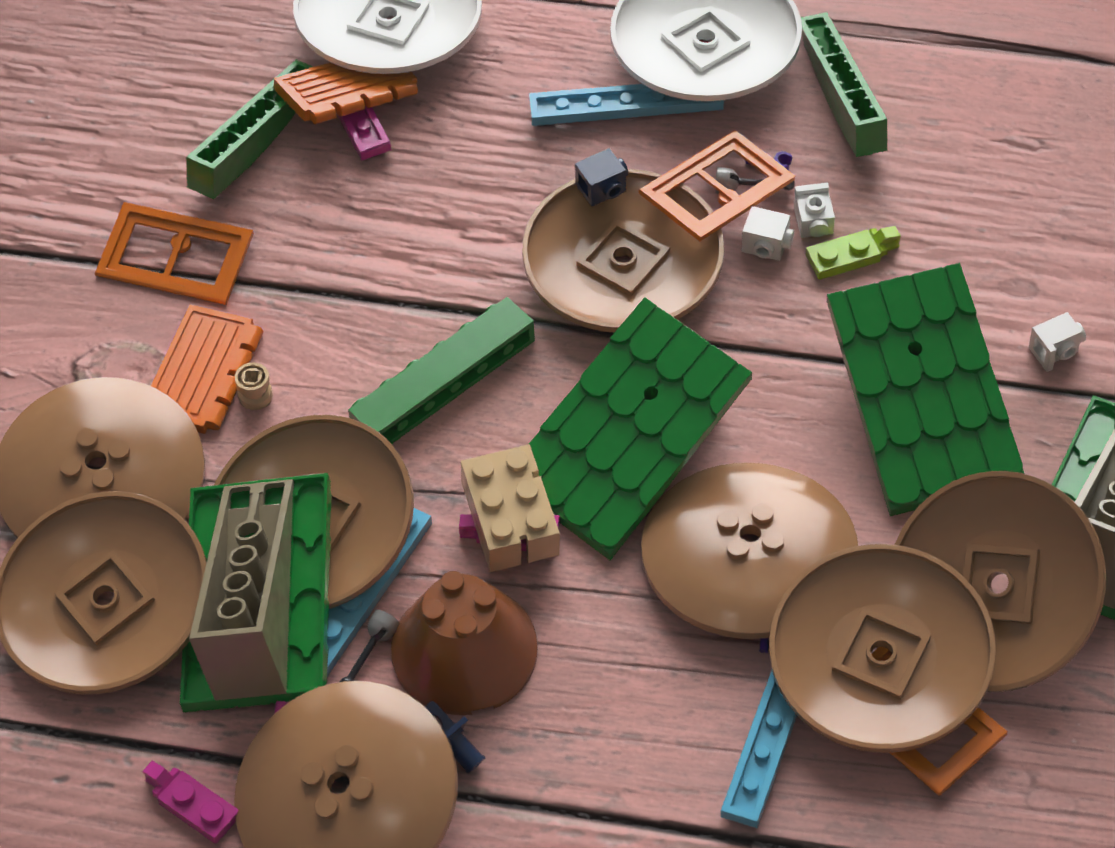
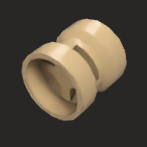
(253, 386)

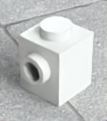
(767, 233)

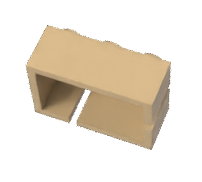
(510, 506)

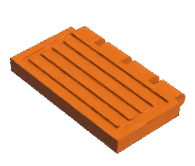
(332, 89)
(203, 363)

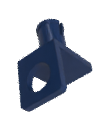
(462, 748)

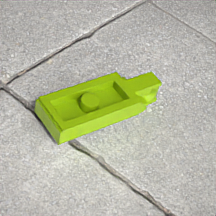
(852, 251)

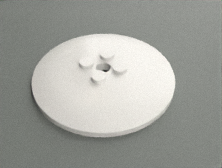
(363, 40)
(747, 52)

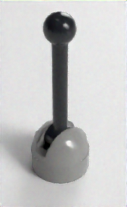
(730, 180)
(381, 628)

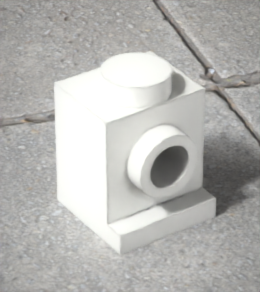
(814, 210)
(1056, 340)

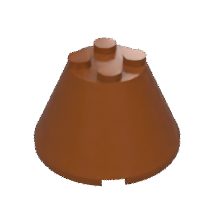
(464, 646)

